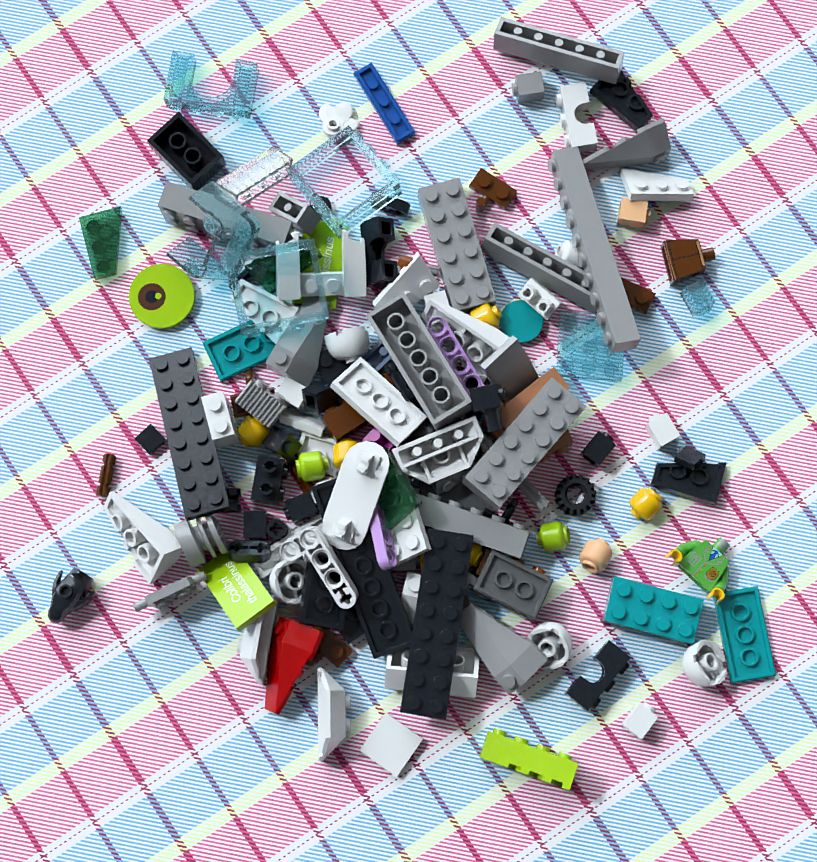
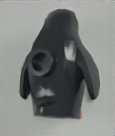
(69, 594)

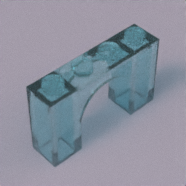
(234, 102)

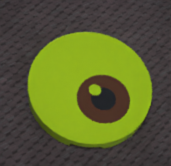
(162, 296)

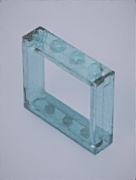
(364, 209)
(276, 325)

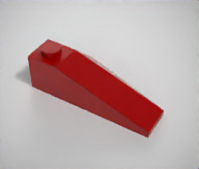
(289, 651)

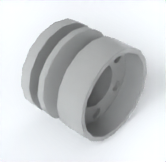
(200, 538)

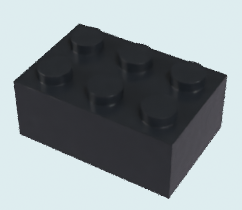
(186, 152)

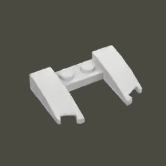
(348, 282)

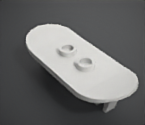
(355, 495)

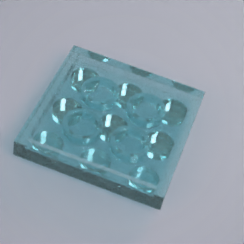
(582, 349)

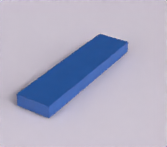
(384, 103)

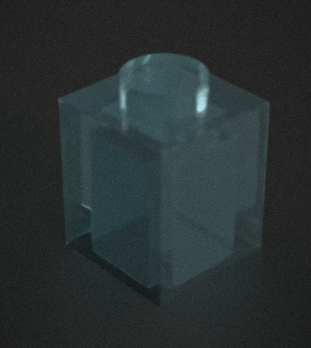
(698, 298)

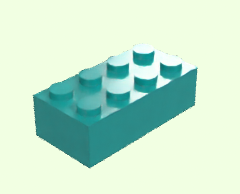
(652, 610)

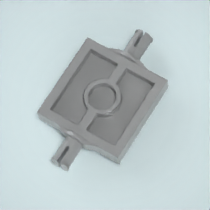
(163, 597)

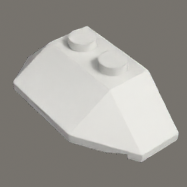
(441, 451)
(256, 644)
(331, 714)

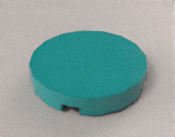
(521, 321)

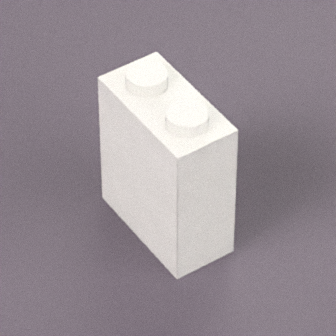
(220, 419)

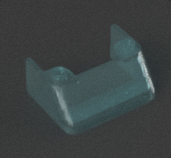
(232, 230)

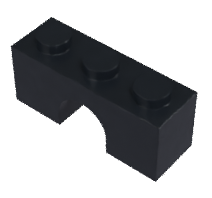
(377, 234)
(612, 662)

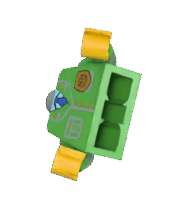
(704, 565)

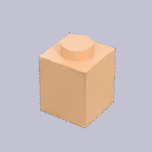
(633, 213)

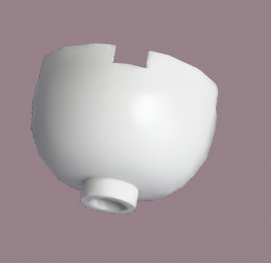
(348, 344)
(287, 580)
(554, 642)
(704, 663)

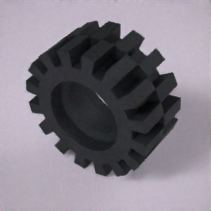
(571, 508)

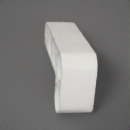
(323, 569)

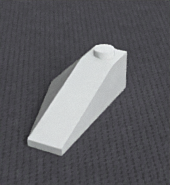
(475, 337)
(149, 541)

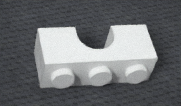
(573, 99)

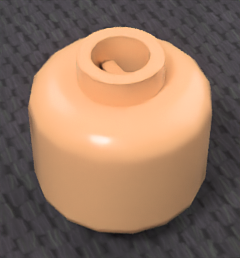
(595, 555)

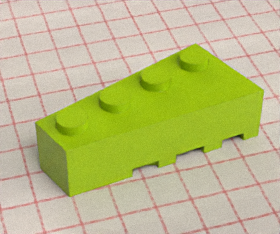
(528, 759)

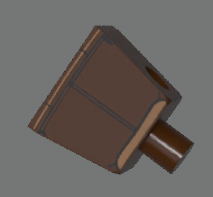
(685, 259)

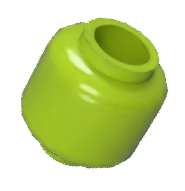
(311, 466)
(553, 536)

